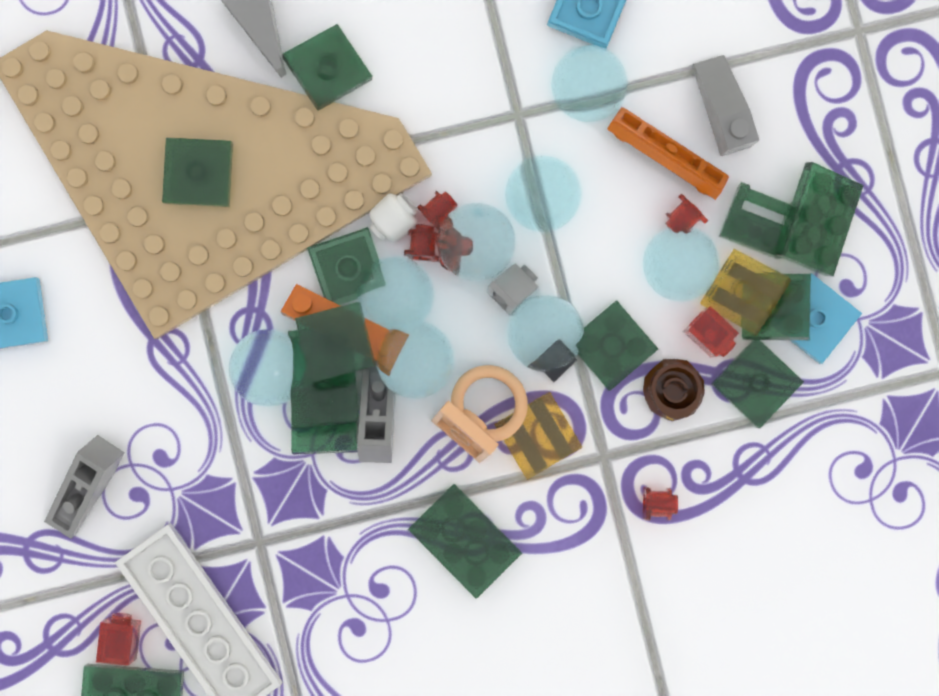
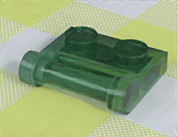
(751, 229)

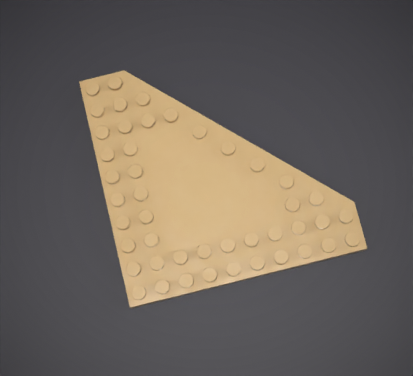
(292, 176)

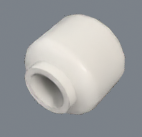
(393, 217)

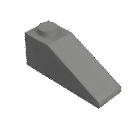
(259, 23)
(725, 106)
(513, 287)
(375, 419)
(83, 485)

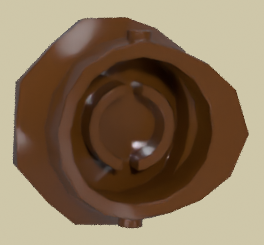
(673, 389)

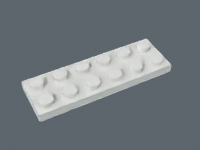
(196, 617)

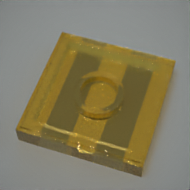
(745, 291)
(542, 437)

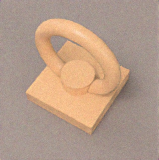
(466, 427)

